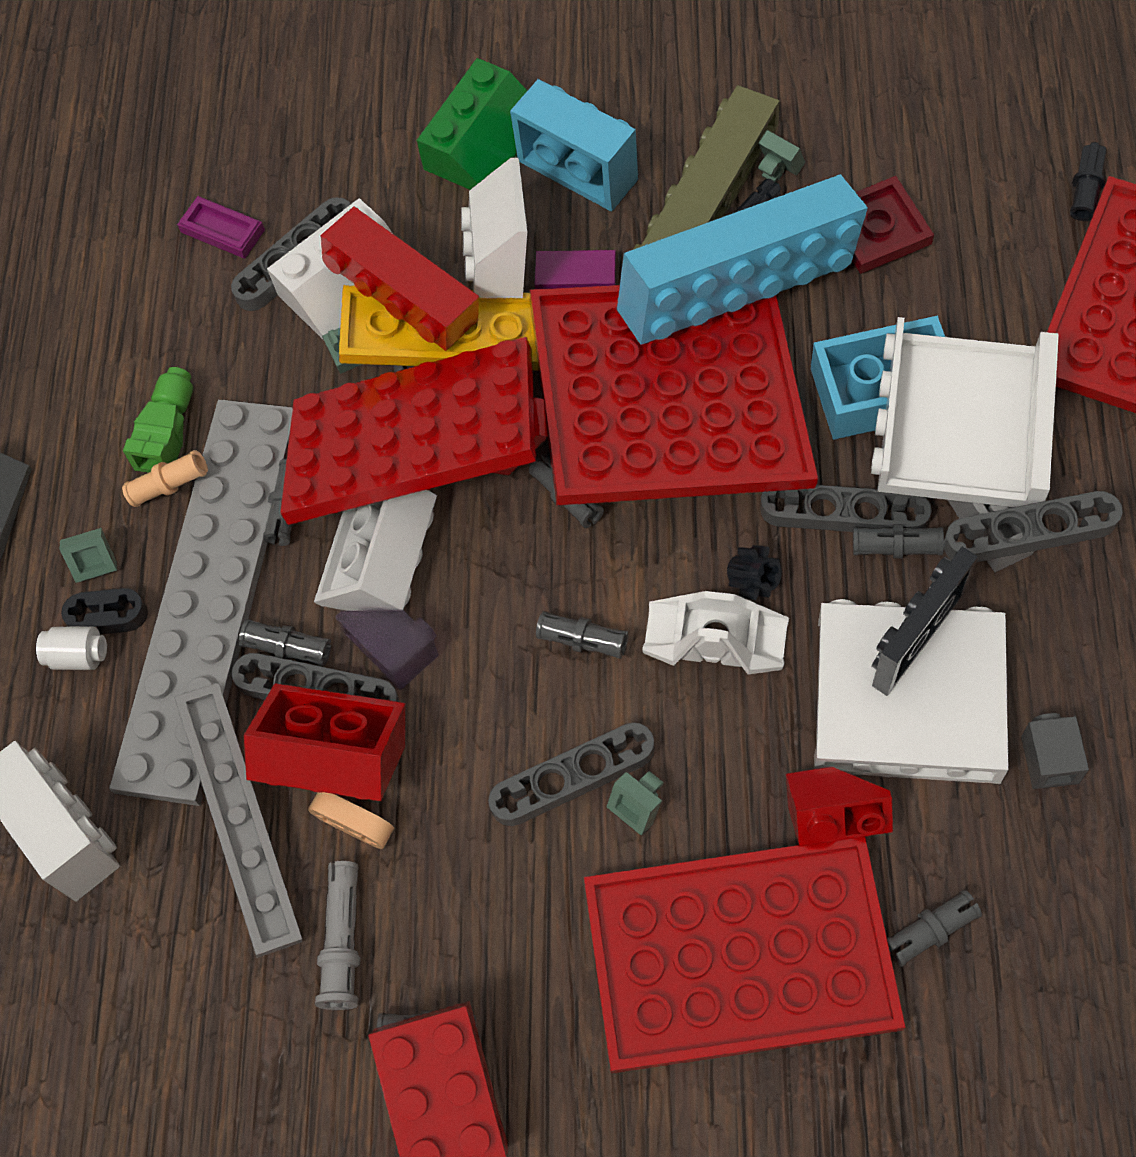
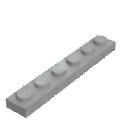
(238, 820)

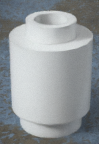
(71, 648)

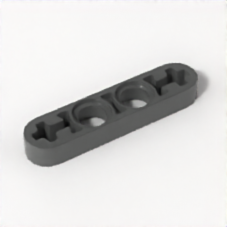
(251, 274)
(844, 516)
(1030, 522)
(317, 677)
(568, 767)

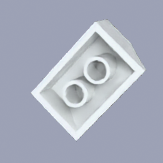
(496, 234)
(308, 284)
(376, 554)

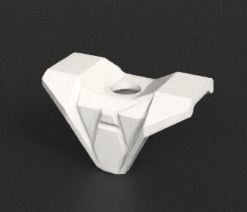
(679, 631)

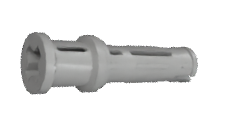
(339, 957)

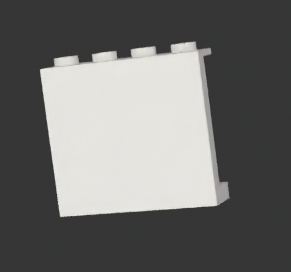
(966, 419)
(939, 718)

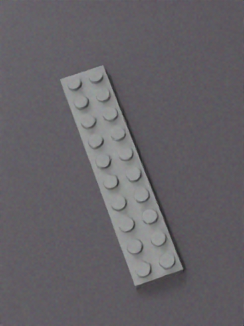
(204, 598)

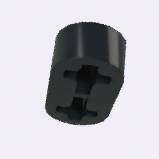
(104, 607)

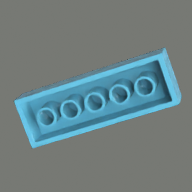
(739, 259)

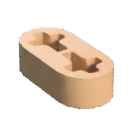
(351, 819)

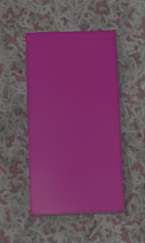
(221, 227)
(575, 269)

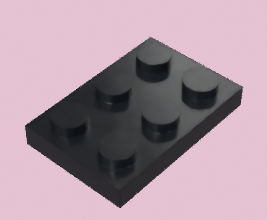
(923, 618)

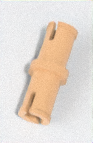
(165, 478)

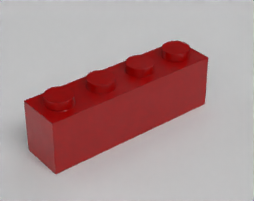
(399, 278)

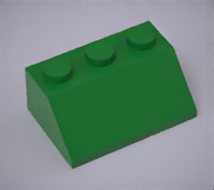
(473, 126)

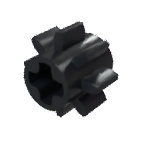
(754, 572)

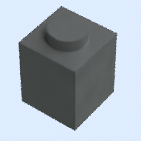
(1054, 751)

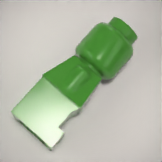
(159, 426)

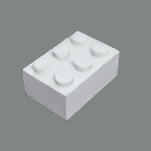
(52, 823)

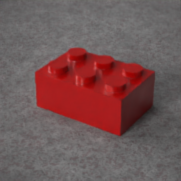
(325, 742)
(438, 1086)

